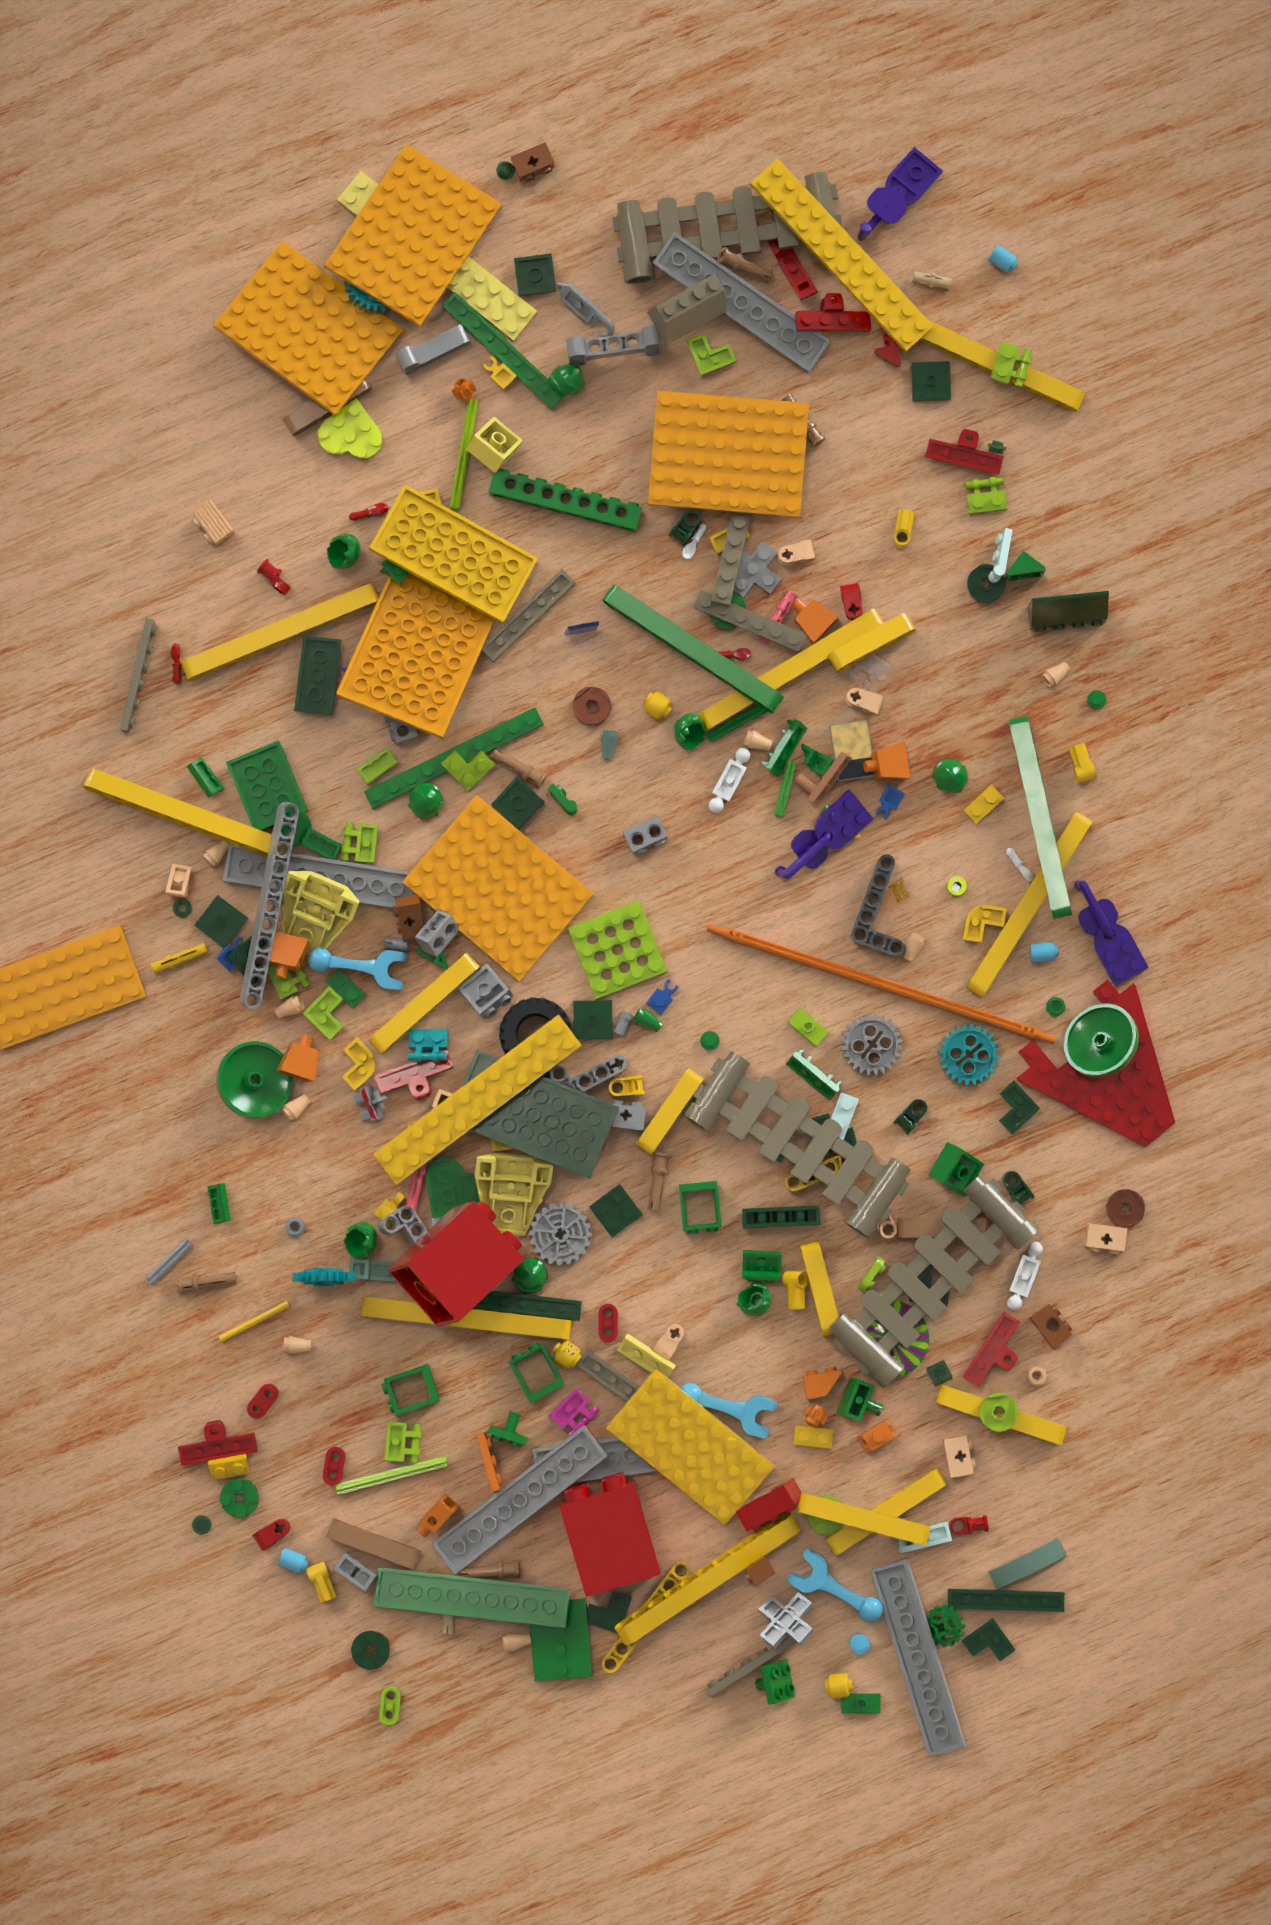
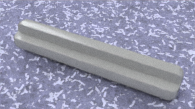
(169, 1261)

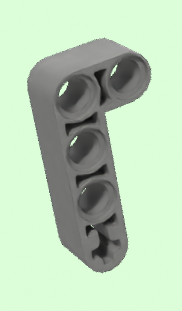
(432, 349)
(591, 1074)
(405, 1225)

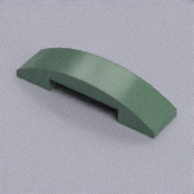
(371, 1269)
(1027, 1564)

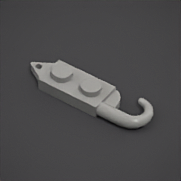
(584, 307)

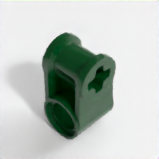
(685, 528)
(910, 1116)
(1017, 1189)

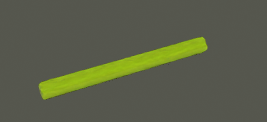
(463, 456)
(391, 1475)

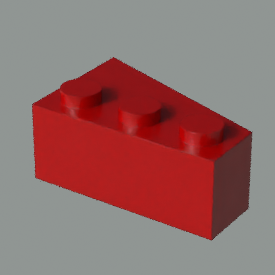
(769, 1506)

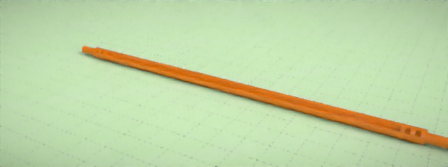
(880, 983)

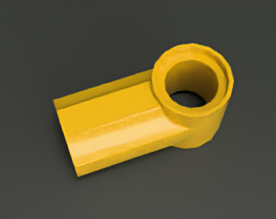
(903, 527)
(1083, 767)
(795, 1283)
(319, 1576)

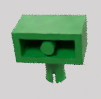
(856, 1400)

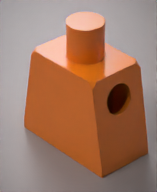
(813, 619)
(889, 763)
(288, 953)
(300, 1060)
(877, 1436)
(441, 1511)

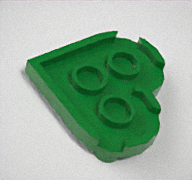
(449, 1186)

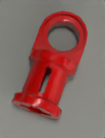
(273, 575)
(968, 1524)

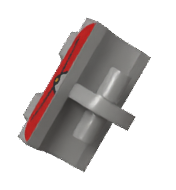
(373, 1102)

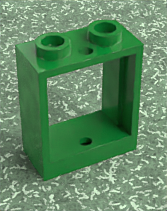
(710, 1227)
(387, 1388)
(545, 1390)

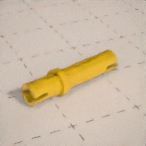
(178, 958)

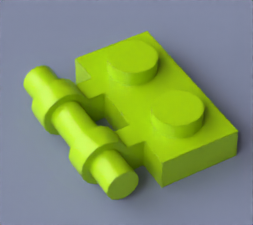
(1005, 362)
(986, 501)
(366, 842)
(287, 986)
(396, 1442)

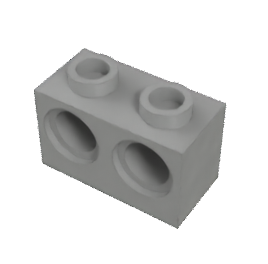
(396, 725)
(643, 831)
(437, 933)
(355, 1571)

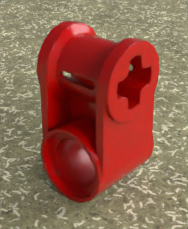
(851, 598)
(269, 1535)

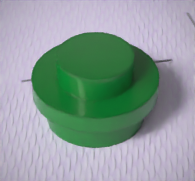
(1096, 699)
(1055, 1006)
(709, 1040)

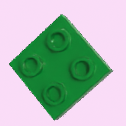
(509, 1431)
(776, 1681)

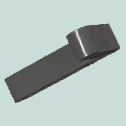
(873, 909)

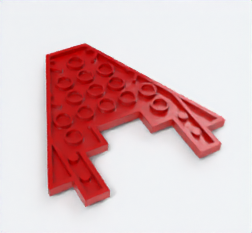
(1125, 1102)

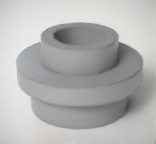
(290, 1231)

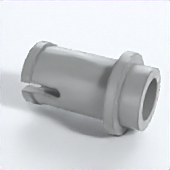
(397, 944)
(623, 1023)

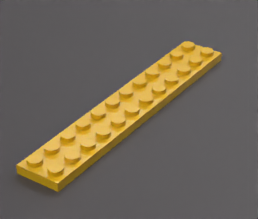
(841, 255)
(477, 1099)

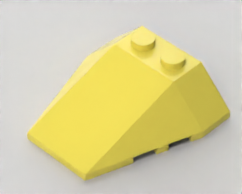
(316, 908)
(512, 1188)

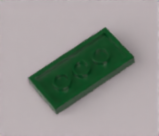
(317, 675)

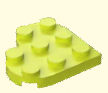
(350, 432)

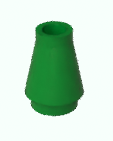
(647, 1020)

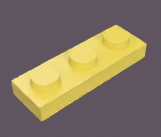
(645, 1356)

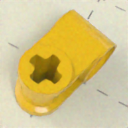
(628, 1086)

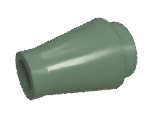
(609, 742)

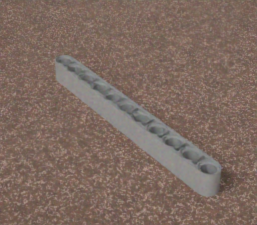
(272, 914)

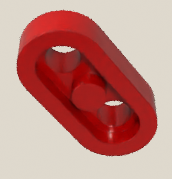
(608, 1323)
(262, 1401)
(334, 1466)

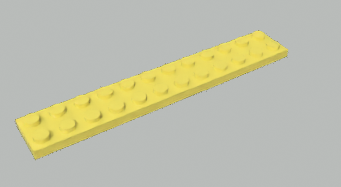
(472, 282)

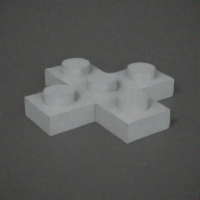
(754, 571)
(786, 1620)

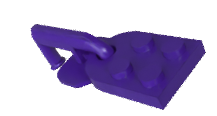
(902, 188)
(843, 821)
(1120, 954)

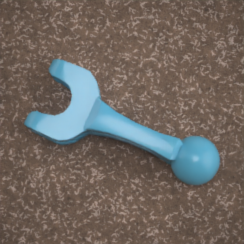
(321, 960)
(743, 1411)
(869, 1608)

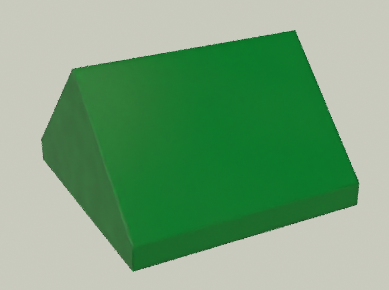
(1025, 568)

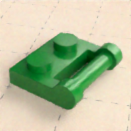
(559, 794)

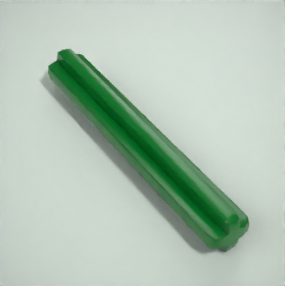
(735, 723)

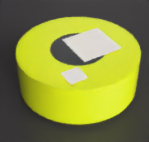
(956, 886)

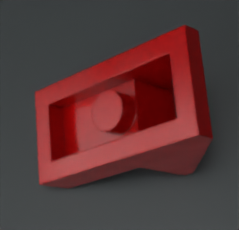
(890, 352)

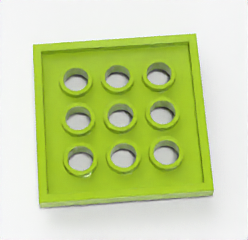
(605, 944)

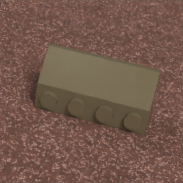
(689, 309)

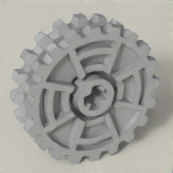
(574, 1240)

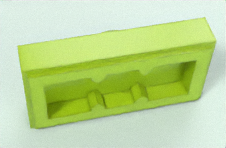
(377, 766)
(808, 1027)

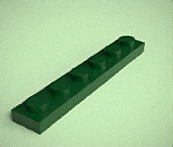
(531, 1305)
(1005, 1600)

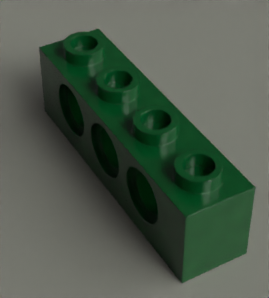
(781, 1216)

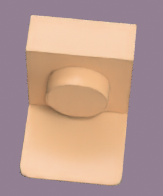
(178, 880)

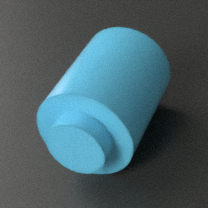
(1003, 259)
(1043, 952)
(293, 1561)
(859, 1643)

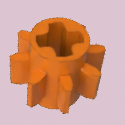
(464, 389)
(815, 1416)

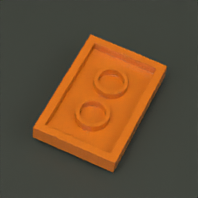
(490, 1461)

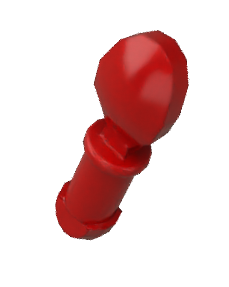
(377, 509)
(175, 654)
(740, 654)

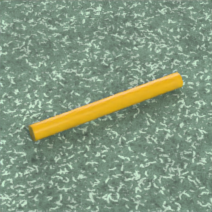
(254, 1321)

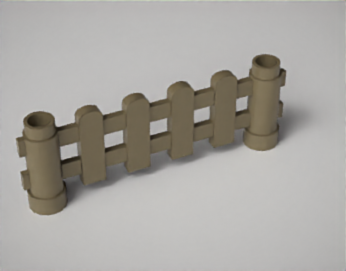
(632, 225)
(870, 1205)
(874, 1355)

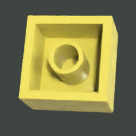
(494, 444)

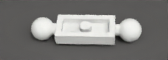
(729, 780)
(1025, 1276)

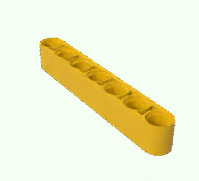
(424, 1003)
(1025, 1422)
(892, 1506)
(863, 1519)
(620, 1657)

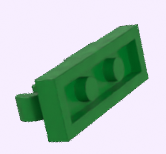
(785, 747)
(813, 1075)

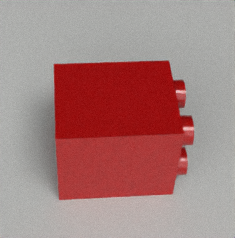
(457, 1263)
(609, 1534)

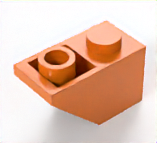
(820, 1384)

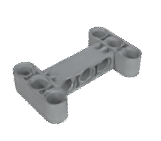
(648, 342)

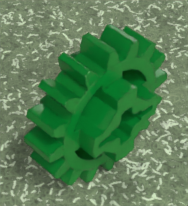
(951, 1623)

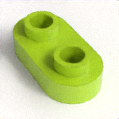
(877, 1268)
(391, 1705)

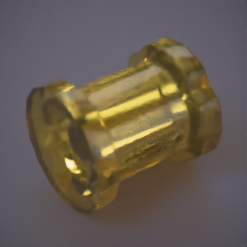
(899, 890)

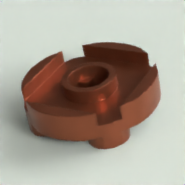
(581, 703)
(1127, 1197)

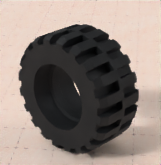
(523, 1010)

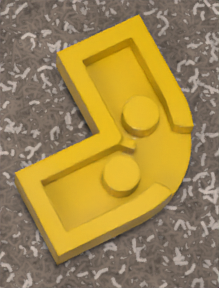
(982, 916)
(364, 1064)

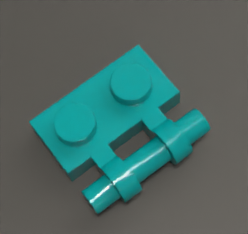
(428, 1040)

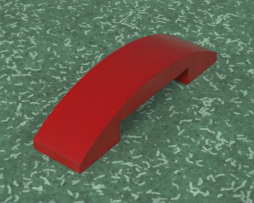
(794, 271)

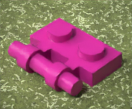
(570, 1408)

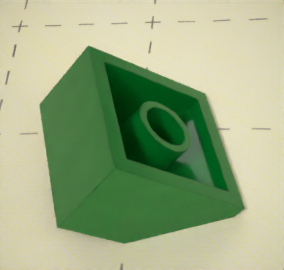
(955, 1168)

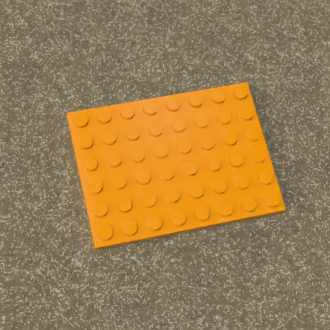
(413, 235)
(307, 328)
(728, 454)
(416, 655)
(498, 887)

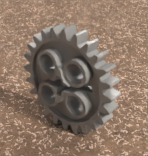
(886, 1055)

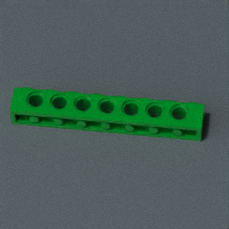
(629, 522)

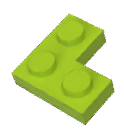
(707, 359)
(468, 773)
(320, 1012)

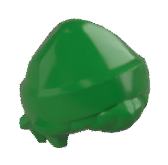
(567, 379)
(343, 551)
(689, 731)
(950, 775)
(425, 800)
(361, 1240)
(530, 1275)
(754, 1299)

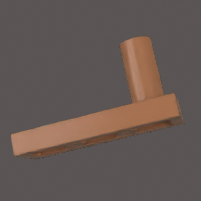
(818, 791)

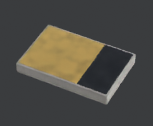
(855, 741)

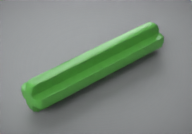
(785, 788)

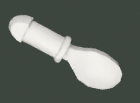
(689, 549)
(1026, 872)

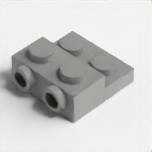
(486, 992)

